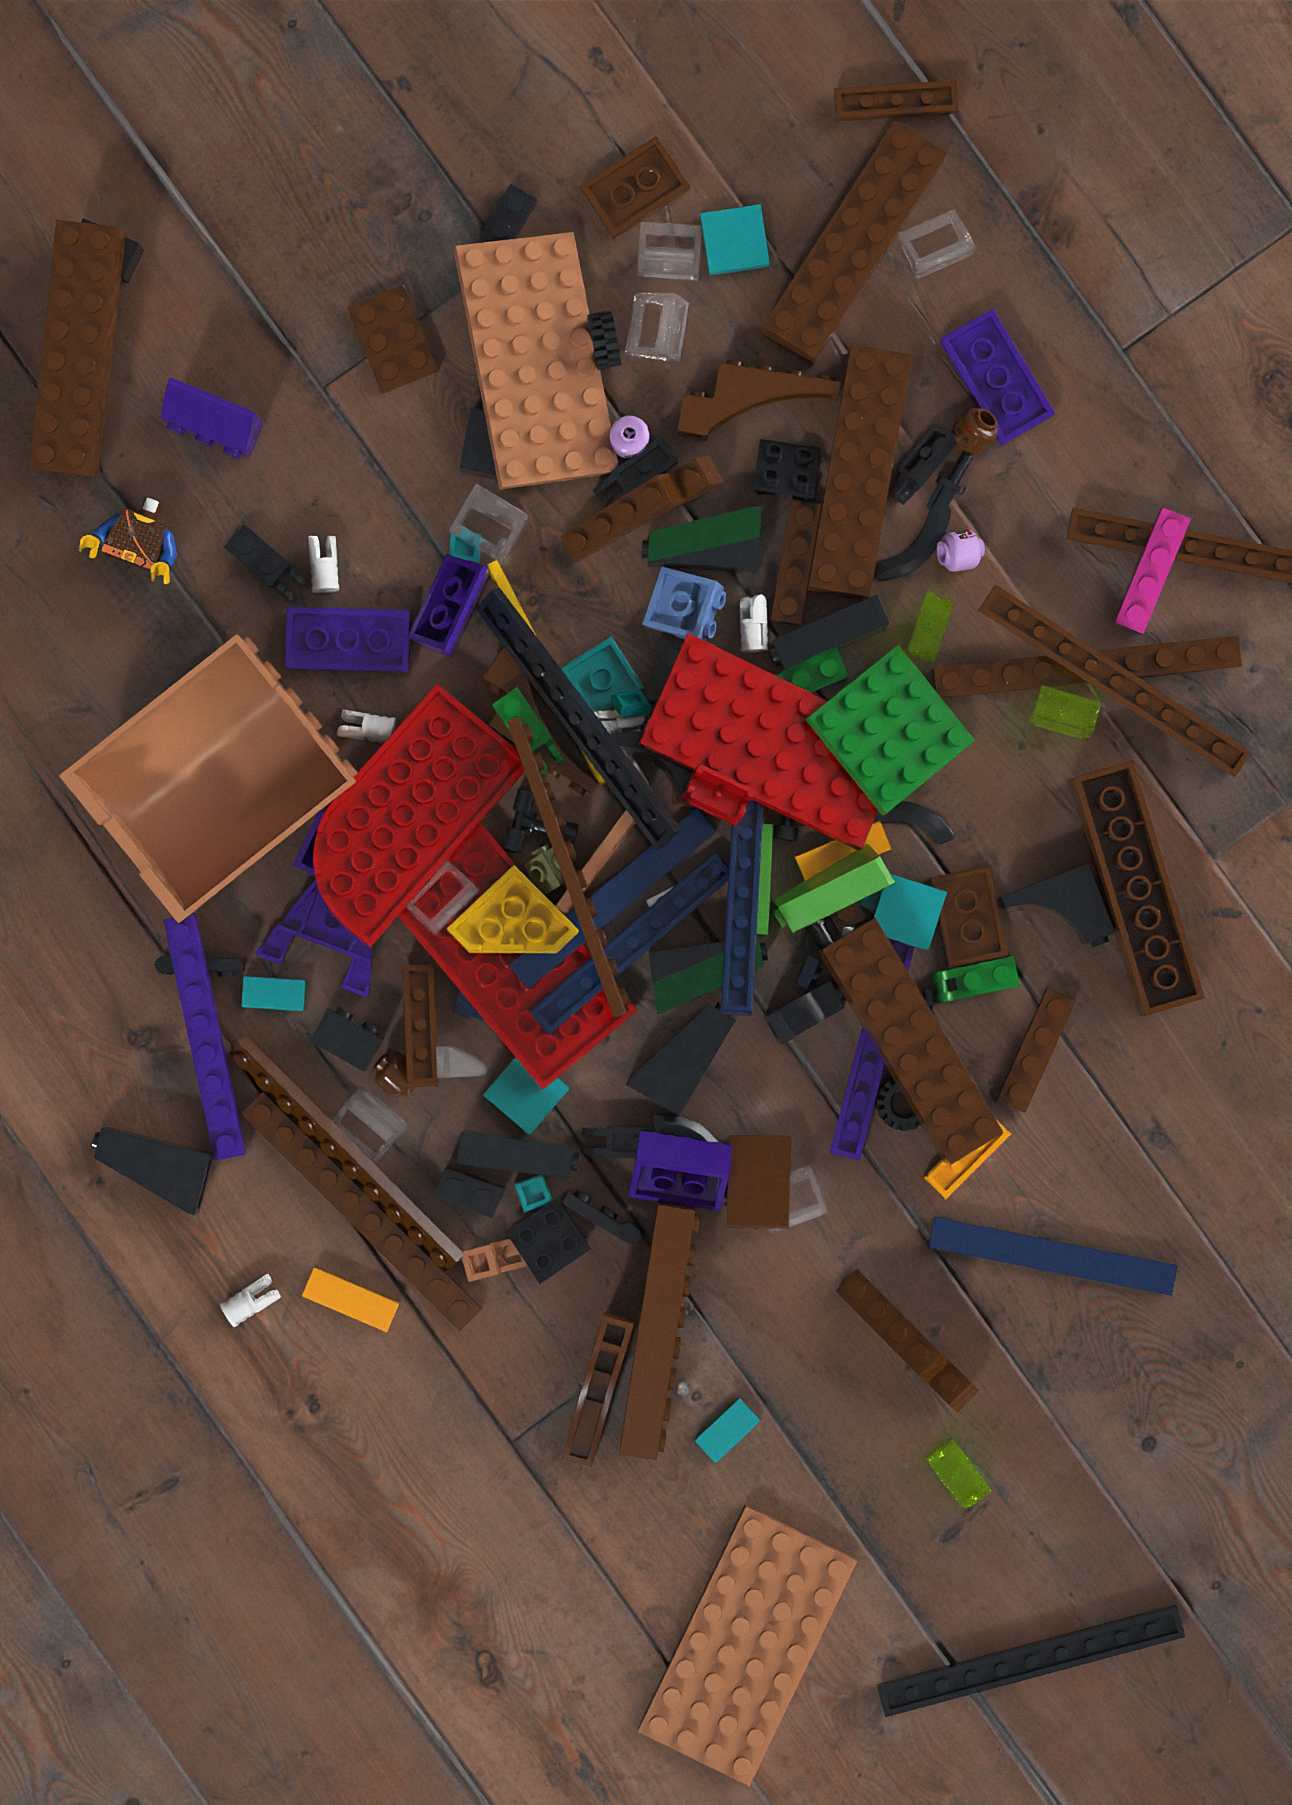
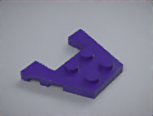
(314, 922)

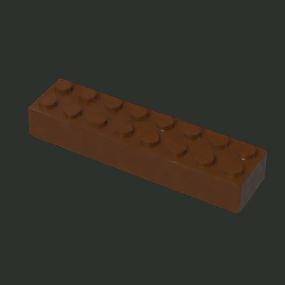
(853, 243)
(77, 348)
(859, 472)
(1136, 888)
(910, 1041)
(657, 1330)

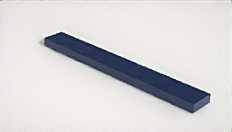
(620, 893)
(742, 913)
(633, 941)
(1052, 1256)

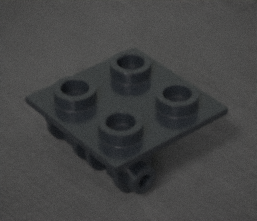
(786, 469)
(548, 1240)

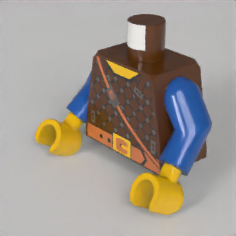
(136, 540)

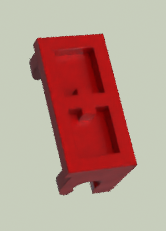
(717, 794)

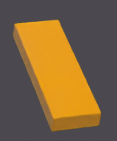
(824, 855)
(948, 1178)
(350, 1299)

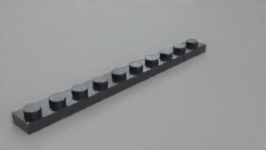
(578, 718)
(1030, 1660)

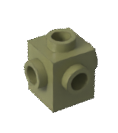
(545, 870)

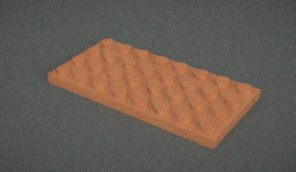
(535, 360)
(747, 1645)

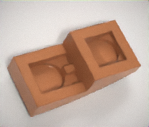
(491, 1259)

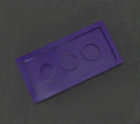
(997, 376)
(347, 639)

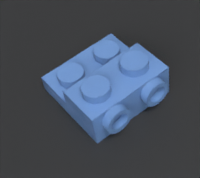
(684, 604)

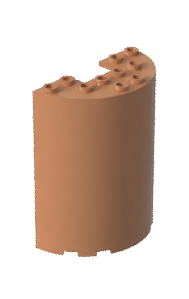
(210, 776)

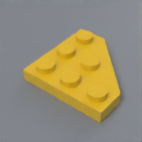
(513, 919)

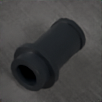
(820, 933)

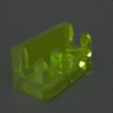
(929, 627)
(1065, 712)
(958, 1474)

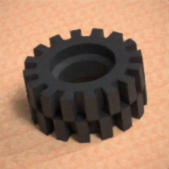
(604, 339)
(887, 1112)

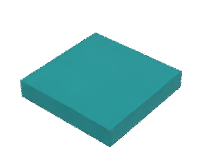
(734, 240)
(601, 674)
(909, 912)
(522, 1097)

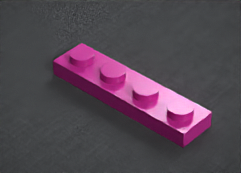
(1152, 570)

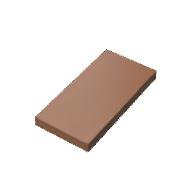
(600, 857)

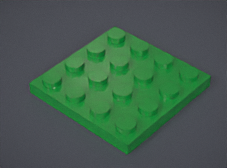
(890, 730)

